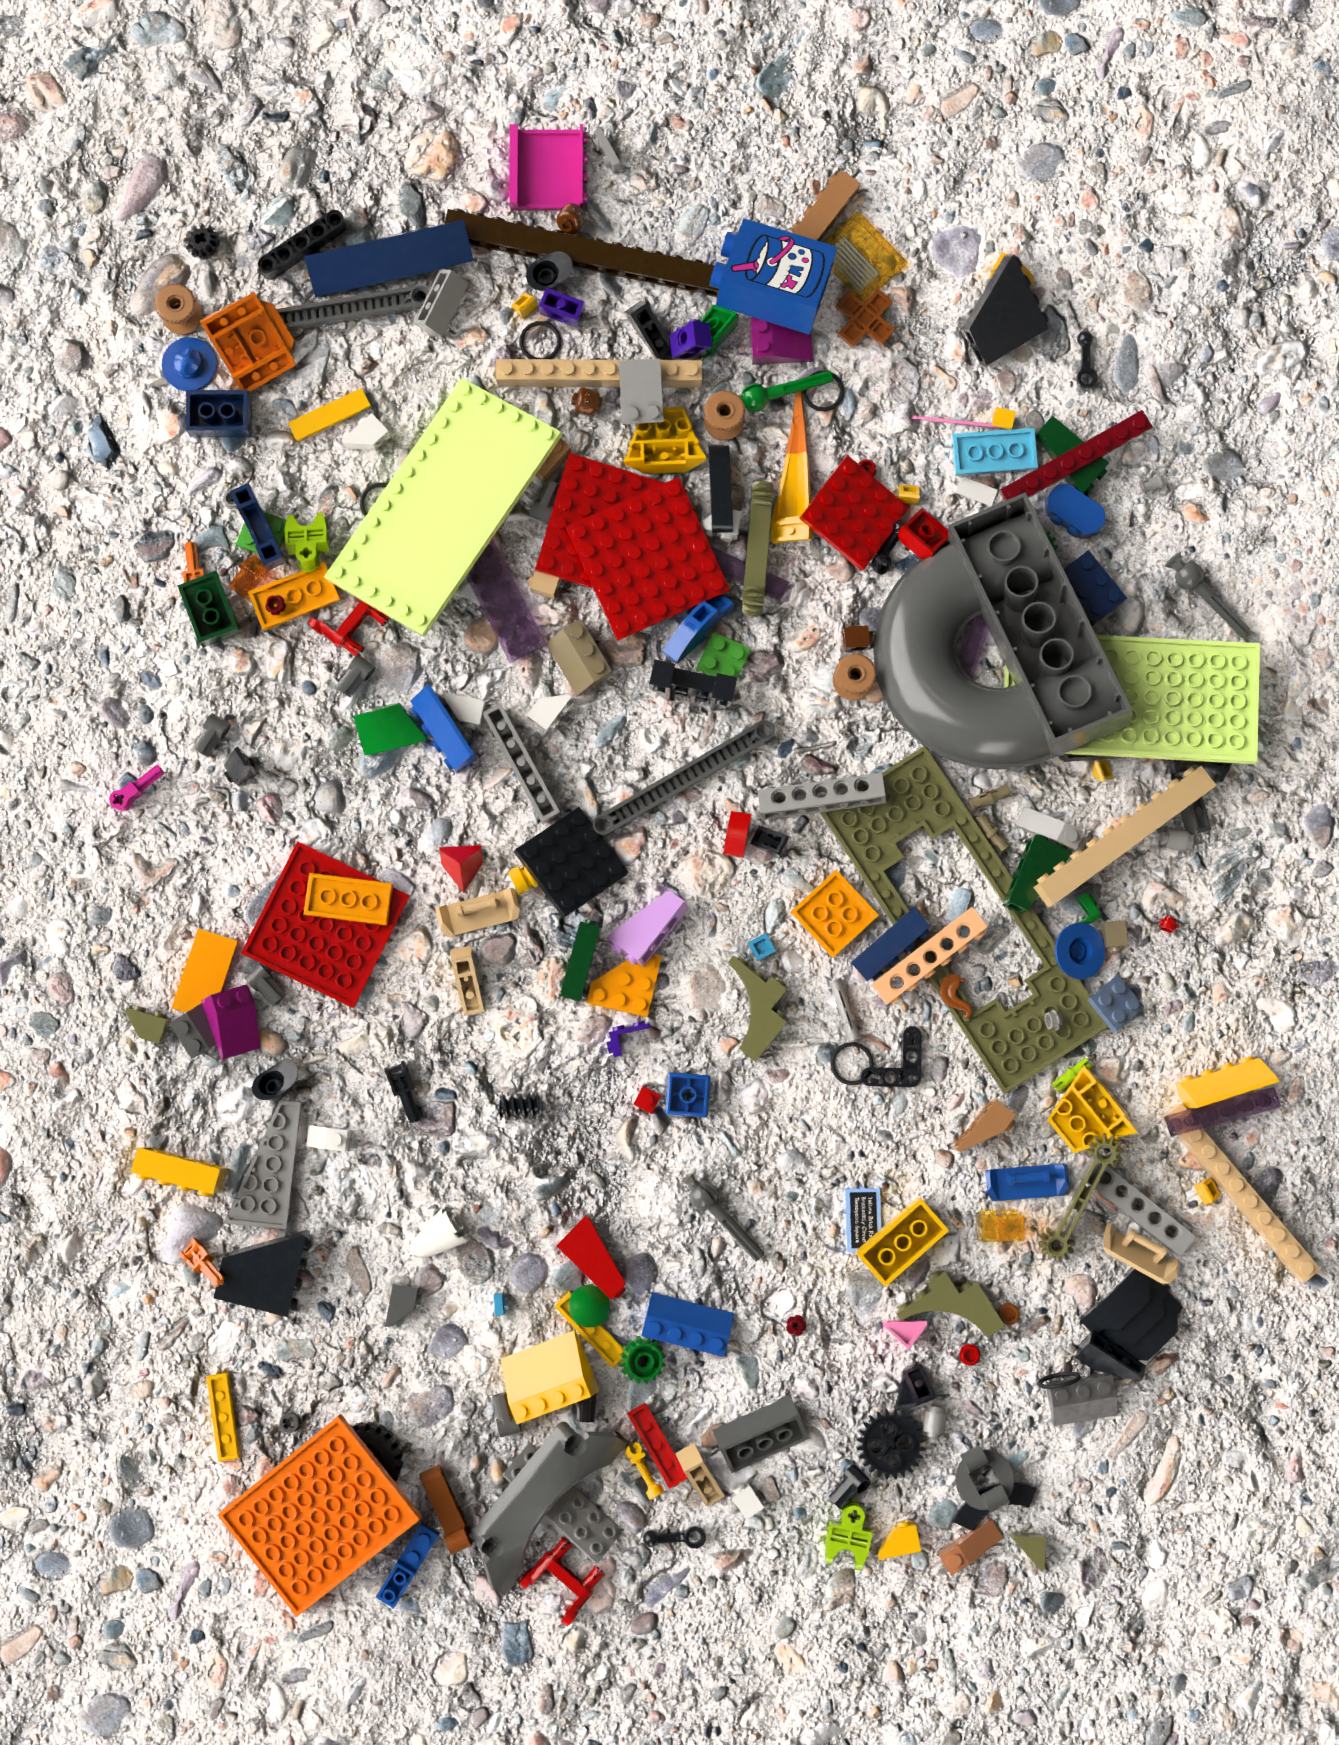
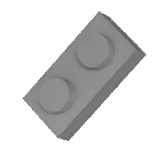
(602, 144)

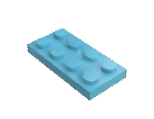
(994, 451)

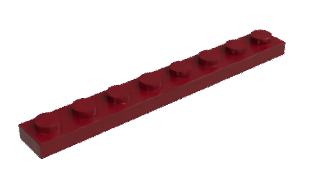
(1078, 457)

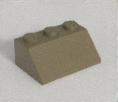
(579, 657)

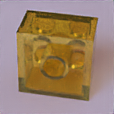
(1000, 1226)

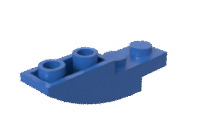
(694, 627)
(407, 1565)

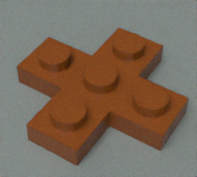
(865, 318)

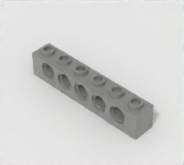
(521, 763)
(832, 801)
(1176, 1244)

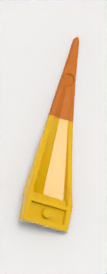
(795, 486)

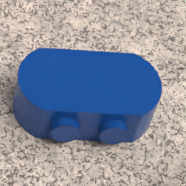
(1074, 511)

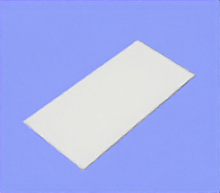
(976, 491)

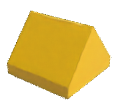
(524, 305)
(1003, 418)
(909, 494)
(1207, 1191)

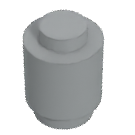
(1176, 839)
(934, 1421)

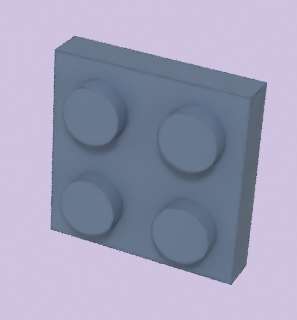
(1115, 1003)

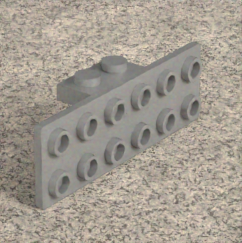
(573, 1516)

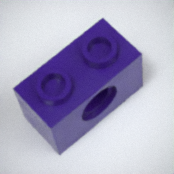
(561, 307)
(690, 340)

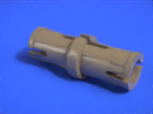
(989, 797)
(992, 832)

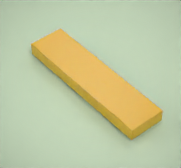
(329, 415)
(596, 1336)
(223, 1416)

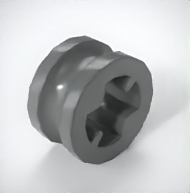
(287, 1416)

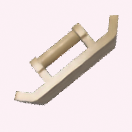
(478, 913)
(1141, 1254)

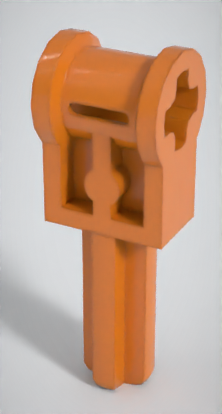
(192, 563)
(200, 1260)

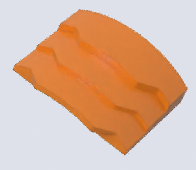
(251, 341)

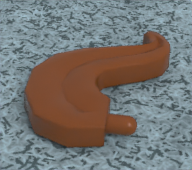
(948, 994)

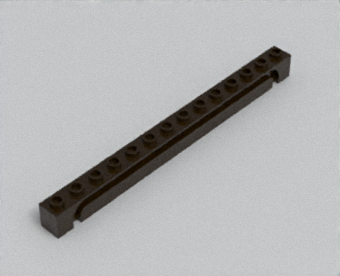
(587, 253)

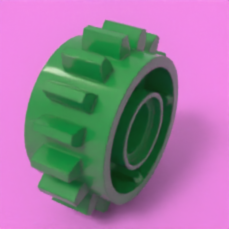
(652, 1365)

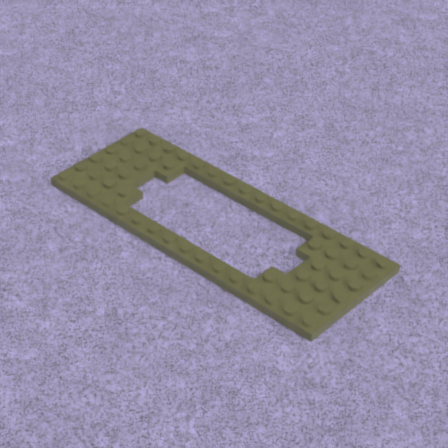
(1009, 1042)

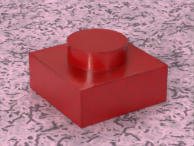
(647, 1099)

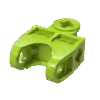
(307, 541)
(849, 1535)

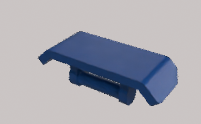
(1027, 1182)

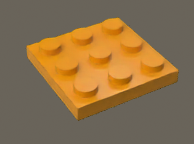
(834, 913)

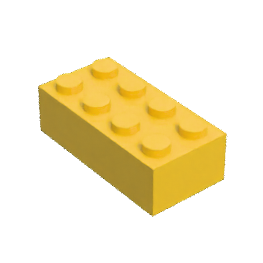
(178, 1170)
(901, 1241)

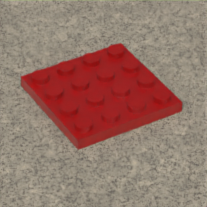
(854, 512)

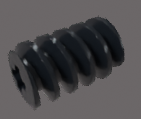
(520, 1106)

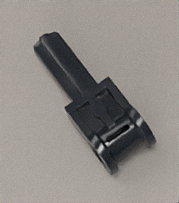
(402, 1085)

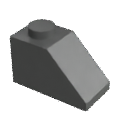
(402, 1301)

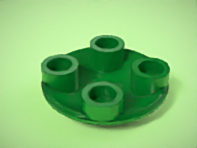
(589, 1306)

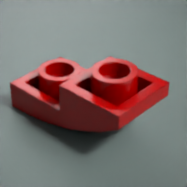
(737, 834)

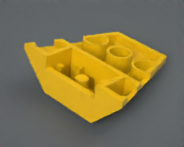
(665, 445)
(1089, 1111)

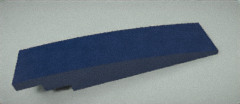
(389, 258)

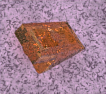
(248, 577)

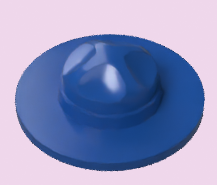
(189, 364)
(1079, 951)

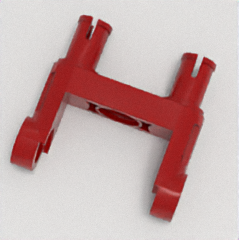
(342, 635)
(582, 1588)

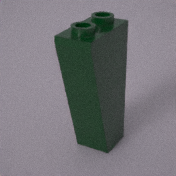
(1058, 440)
(1037, 859)
(581, 960)

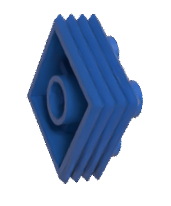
(695, 1106)

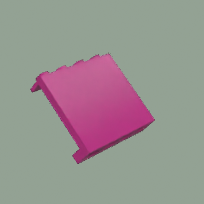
(546, 169)

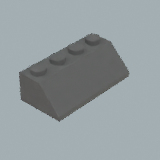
(760, 1434)

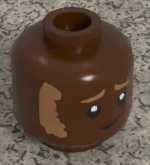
(571, 218)
(586, 402)

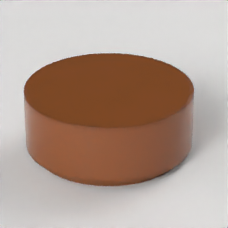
(1008, 1313)

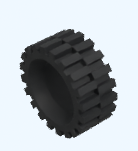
(384, 1443)

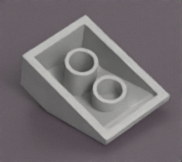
(641, 391)

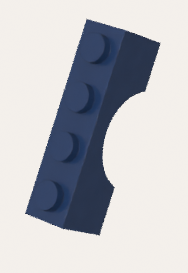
(258, 526)

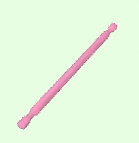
(955, 421)

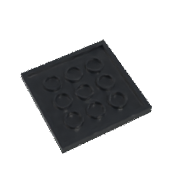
(571, 862)

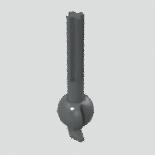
(1190, 577)
(704, 1197)

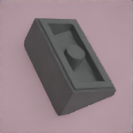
(1195, 817)

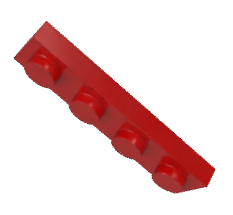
(657, 1446)

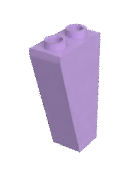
(648, 928)

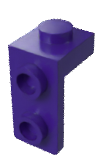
(614, 1044)

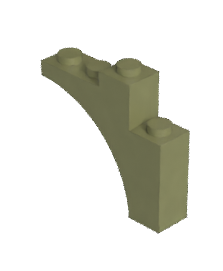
(762, 995)
(943, 1296)

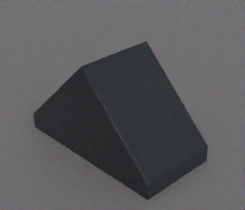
(769, 841)

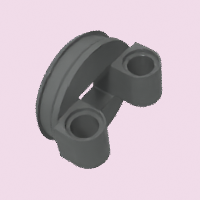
(975, 1460)

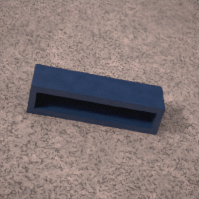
(891, 944)

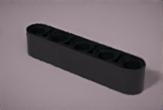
(305, 235)
(720, 489)

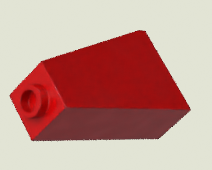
(592, 1257)

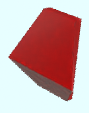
(461, 863)

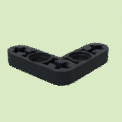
(906, 1067)

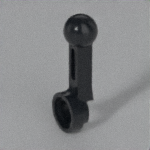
(1085, 339)
(884, 551)
(652, 1538)

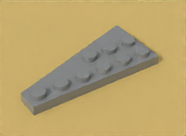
(268, 1183)

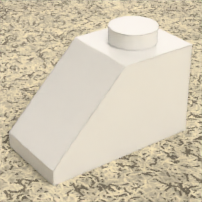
(466, 710)
(328, 1138)

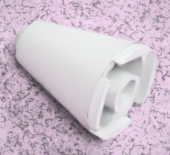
(441, 1234)

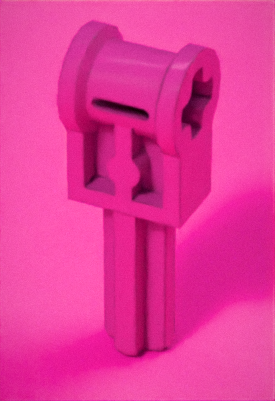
(134, 790)

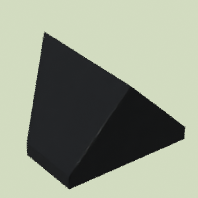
(914, 1388)

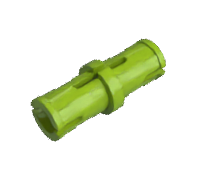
(1068, 1077)

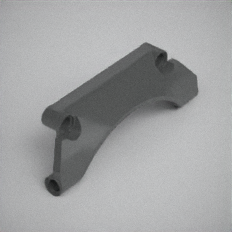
(548, 1474)

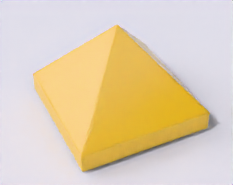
(1102, 771)

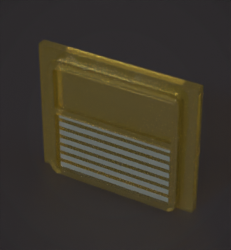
(863, 257)

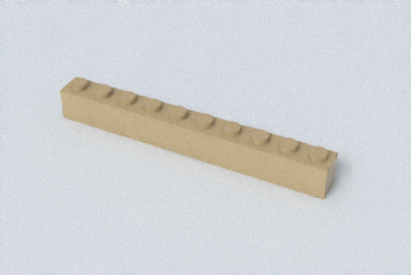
(588, 373)
(1124, 836)
(1247, 1201)

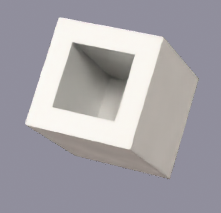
(747, 1500)

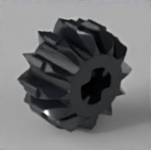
(204, 235)

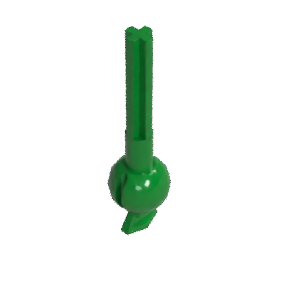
(756, 396)

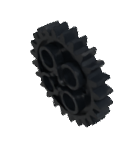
(906, 1455)

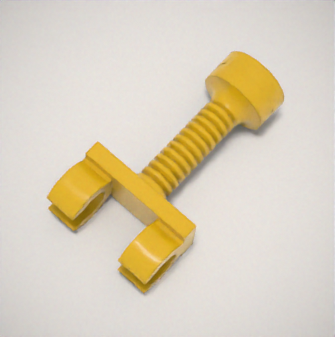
(653, 1488)

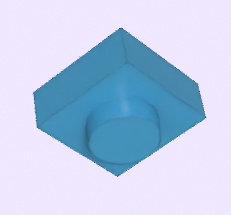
(761, 947)
(500, 1303)

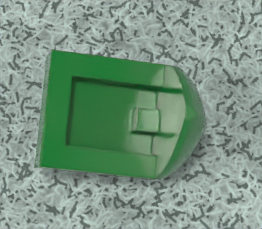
(1088, 904)

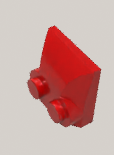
(923, 534)

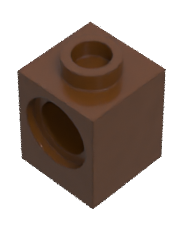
(857, 638)

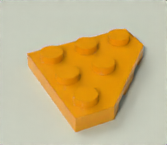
(626, 987)

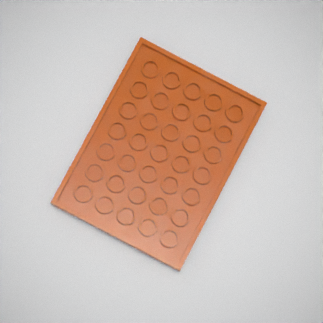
(319, 1515)

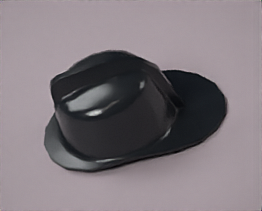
(549, 271)
(275, 1081)

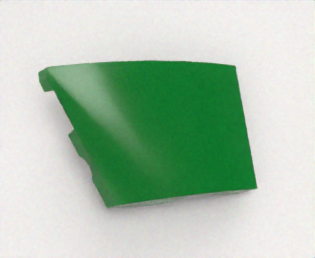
(387, 729)

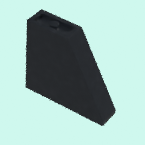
(1004, 314)
(265, 1274)

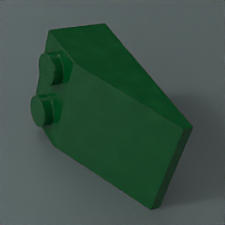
(209, 609)

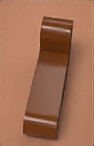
(446, 1509)

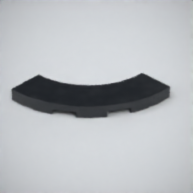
(968, 1516)

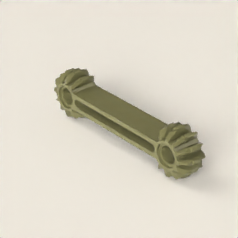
(757, 548)
(1081, 1197)

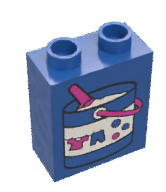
(773, 275)

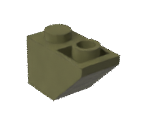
(148, 1026)

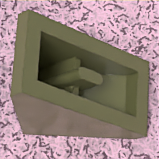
(1033, 1545)

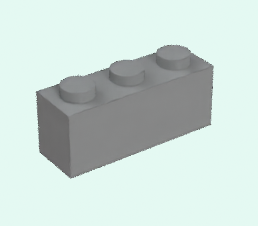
(441, 303)

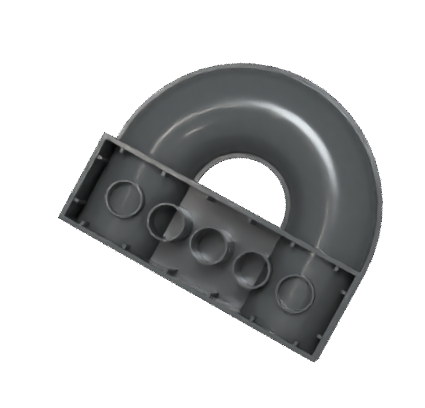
(1010, 575)

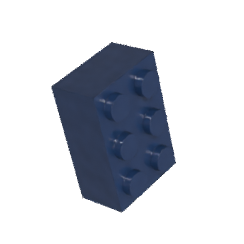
(218, 413)
(1094, 587)

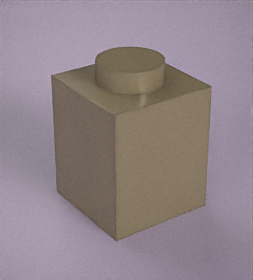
(1114, 935)

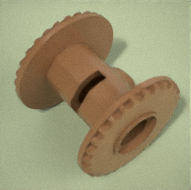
(178, 309)
(726, 404)
(859, 666)

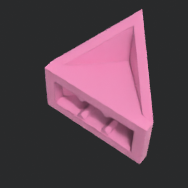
(906, 1330)

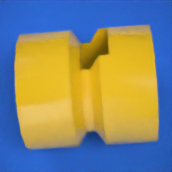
(522, 879)

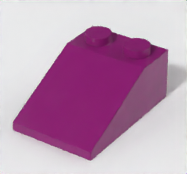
(778, 344)
(233, 1021)

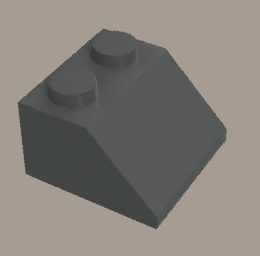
(194, 1031)

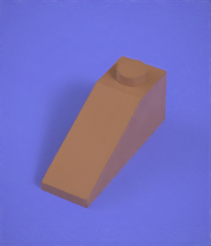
(969, 1546)

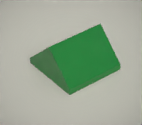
(721, 325)

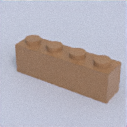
(828, 207)

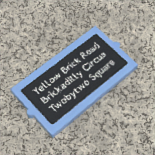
(862, 1216)

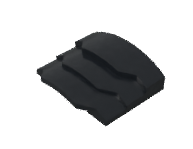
(1135, 1315)

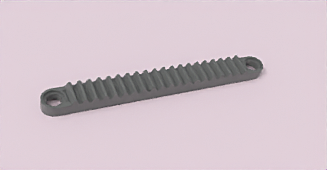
(352, 308)
(684, 778)

